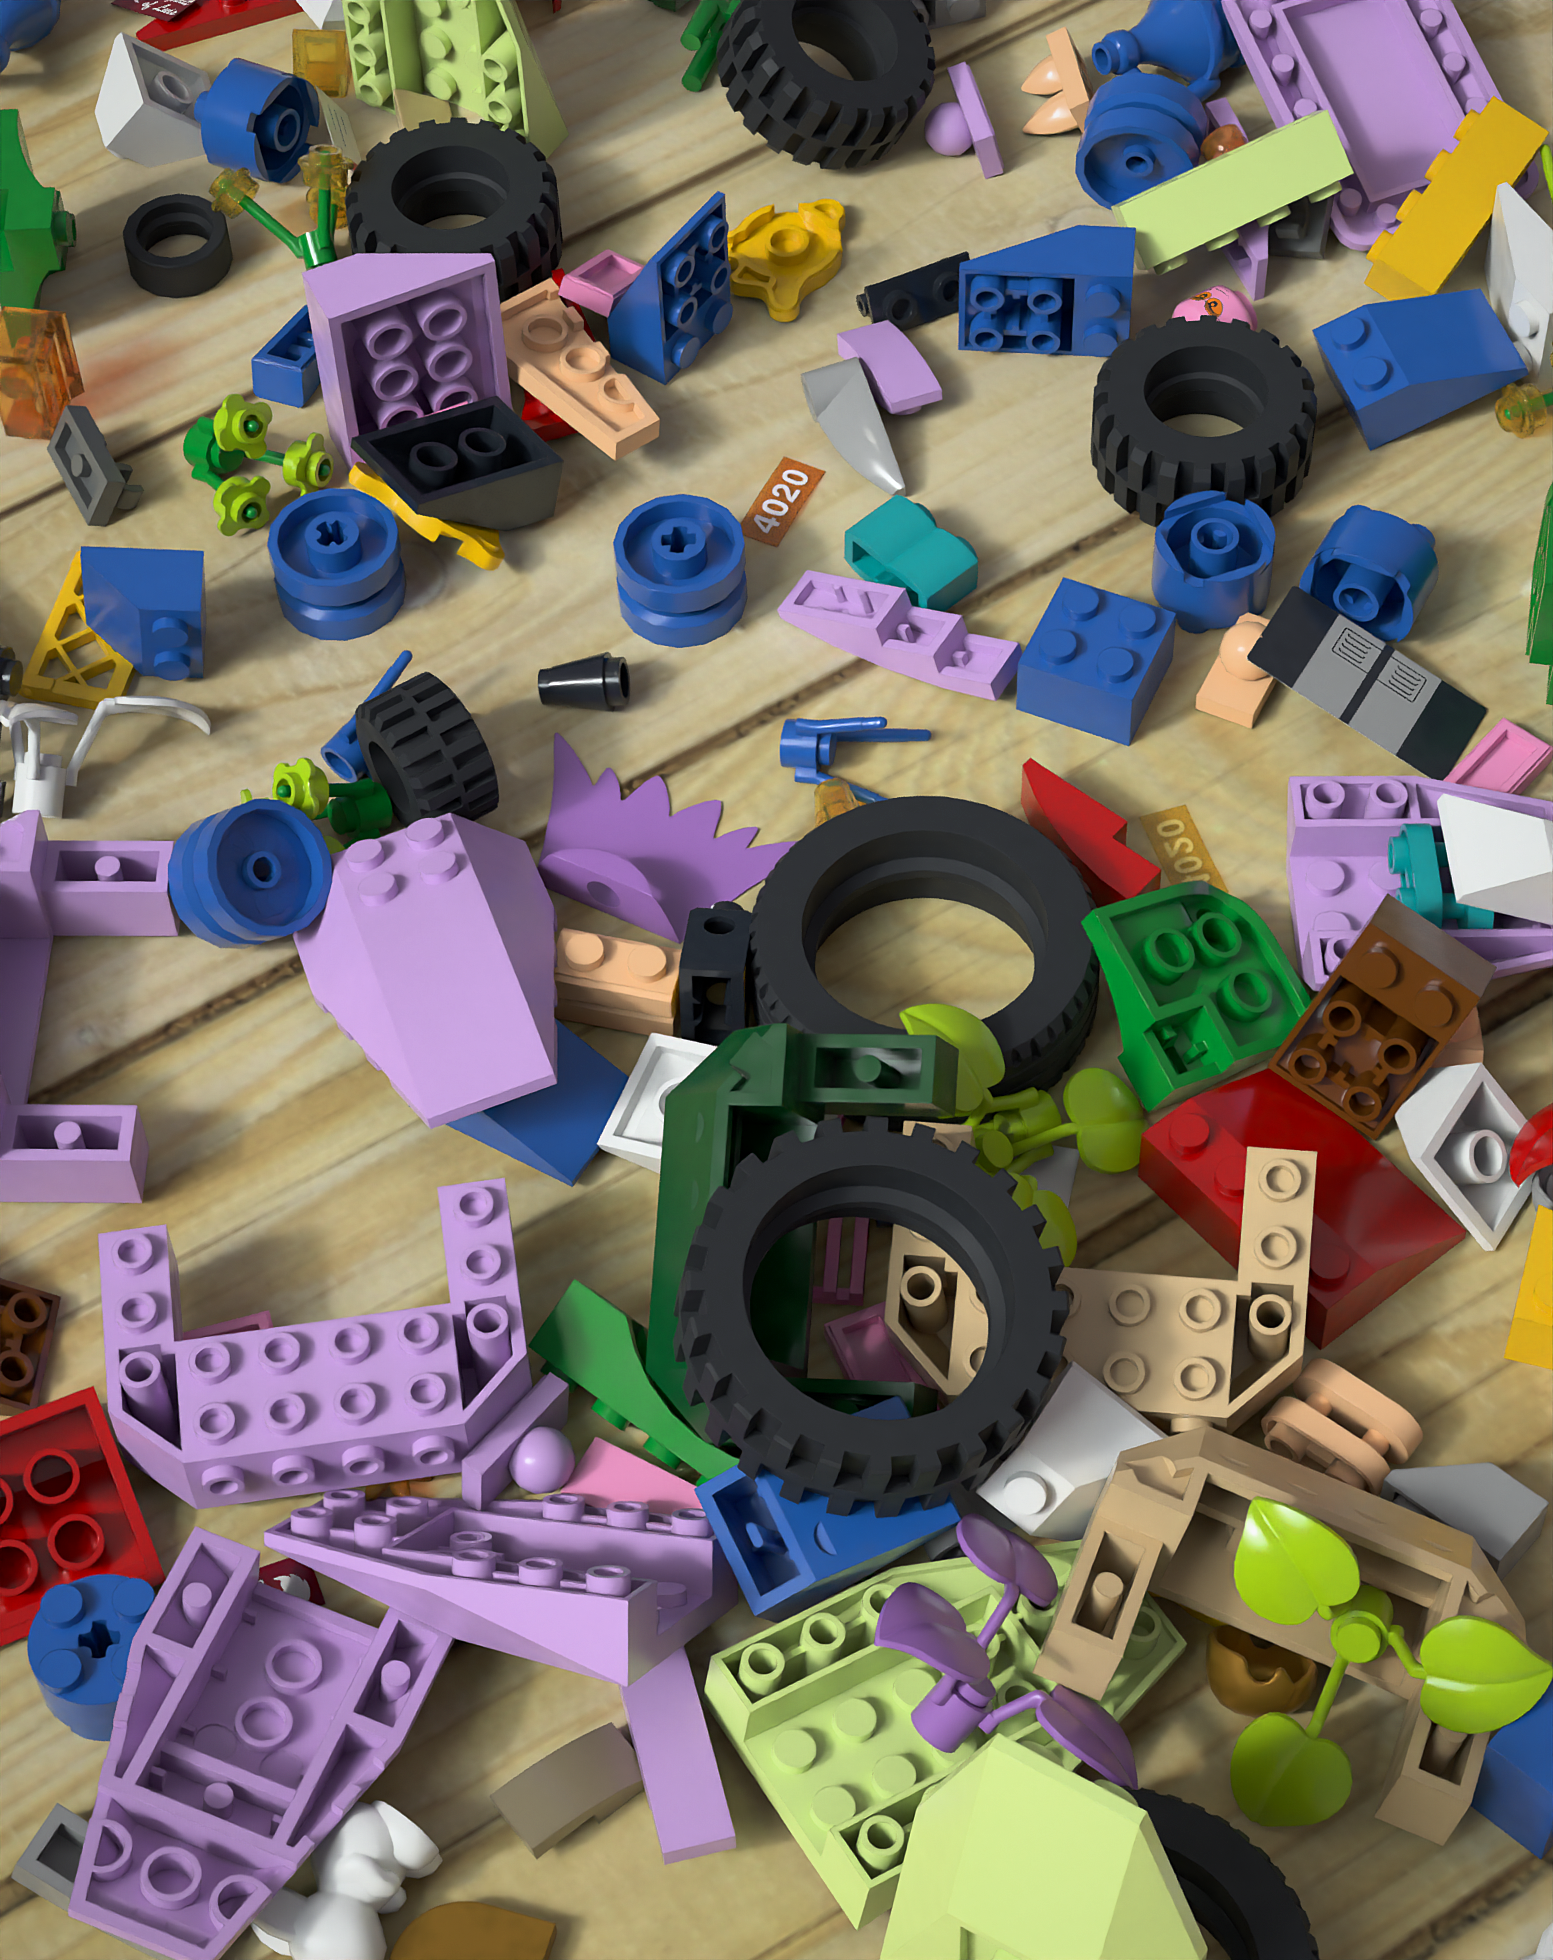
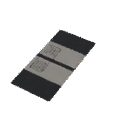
(1366, 684)

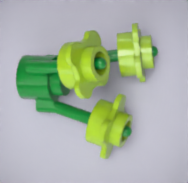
(239, 432)
(357, 811)

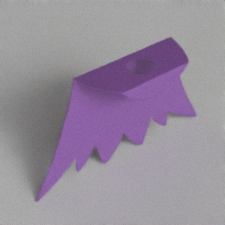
(638, 858)

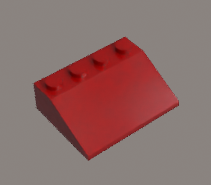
(1368, 1217)
(64, 1508)

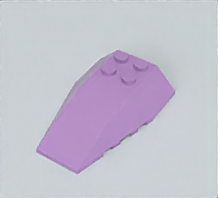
(440, 964)
(238, 1748)

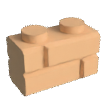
(617, 983)

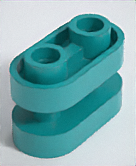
(1417, 862)

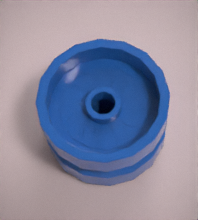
(1138, 136)
(337, 564)
(680, 570)
(250, 874)

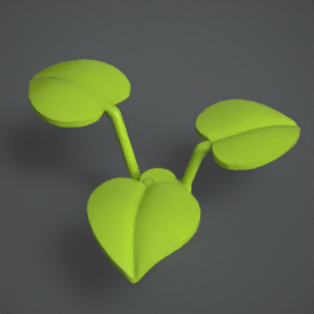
(1099, 1104)
(1471, 1666)

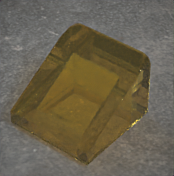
(322, 60)

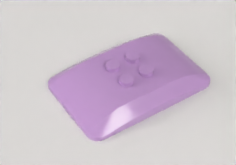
(1392, 83)

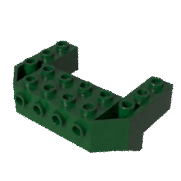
(734, 1106)

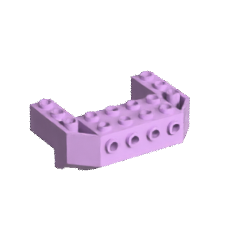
(47, 893)
(319, 1398)

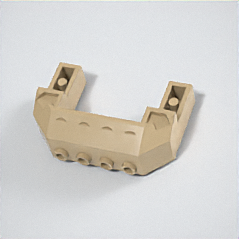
(1162, 1343)
(1174, 1529)

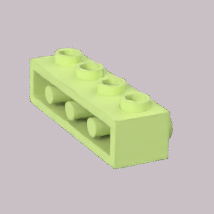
(1234, 190)

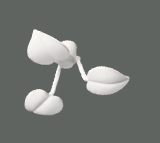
(39, 775)

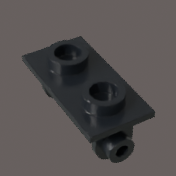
(915, 295)

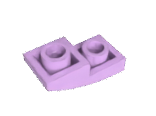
(892, 367)

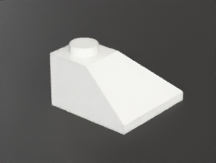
(149, 104)
(1499, 858)
(1461, 1141)
(1065, 1457)

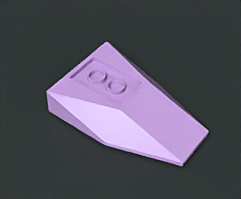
(527, 1577)

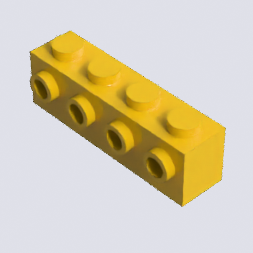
(1456, 205)

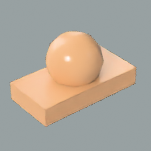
(1234, 685)

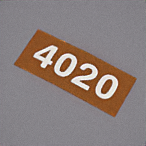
(780, 501)

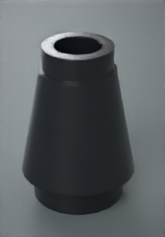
(586, 683)

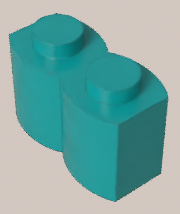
(907, 550)

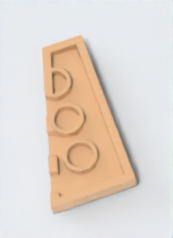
(572, 373)

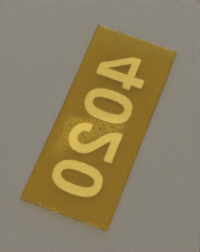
(1180, 847)

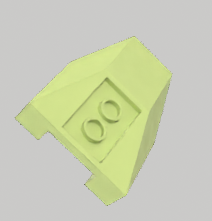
(460, 54)
(832, 1726)
(1035, 1867)

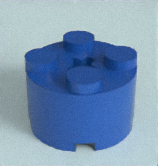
(257, 120)
(1212, 560)
(1374, 571)
(83, 1648)

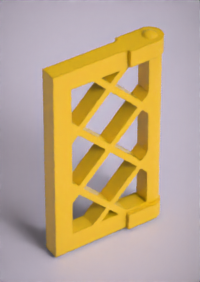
(72, 688)

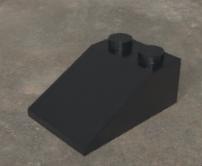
(467, 466)

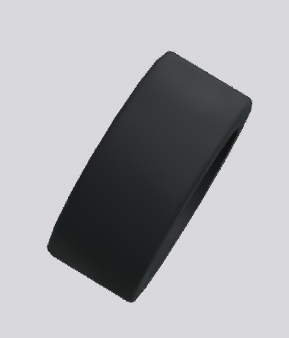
(183, 274)

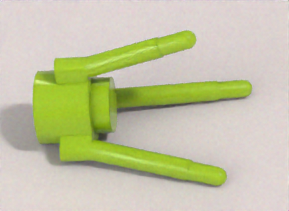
(1023, 1117)

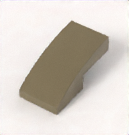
(569, 1787)

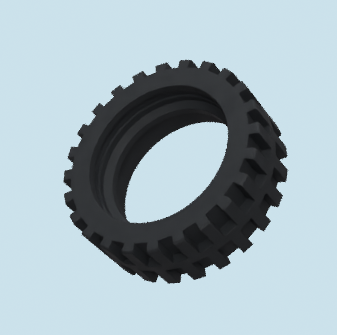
(907, 1185)

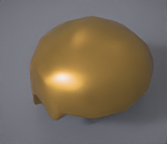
(1256, 1678)

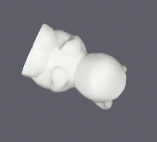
(356, 1876)

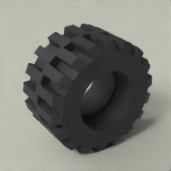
(427, 752)

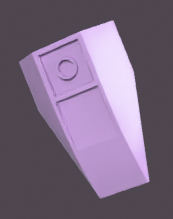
(1342, 872)

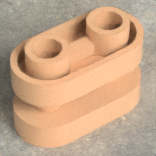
(1341, 1427)

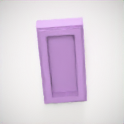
(957, 126)
(523, 1448)

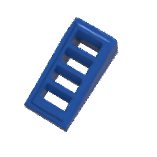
(288, 364)

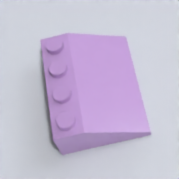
(404, 338)

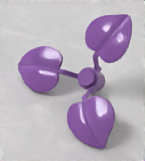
(935, 1632)

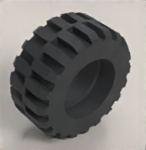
(810, 109)
(460, 172)
(1208, 371)

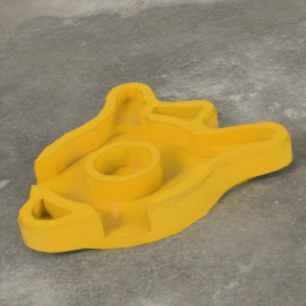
(786, 254)
(480, 543)

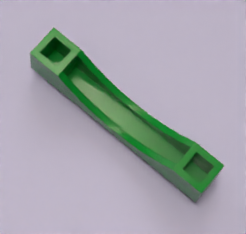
(606, 1353)

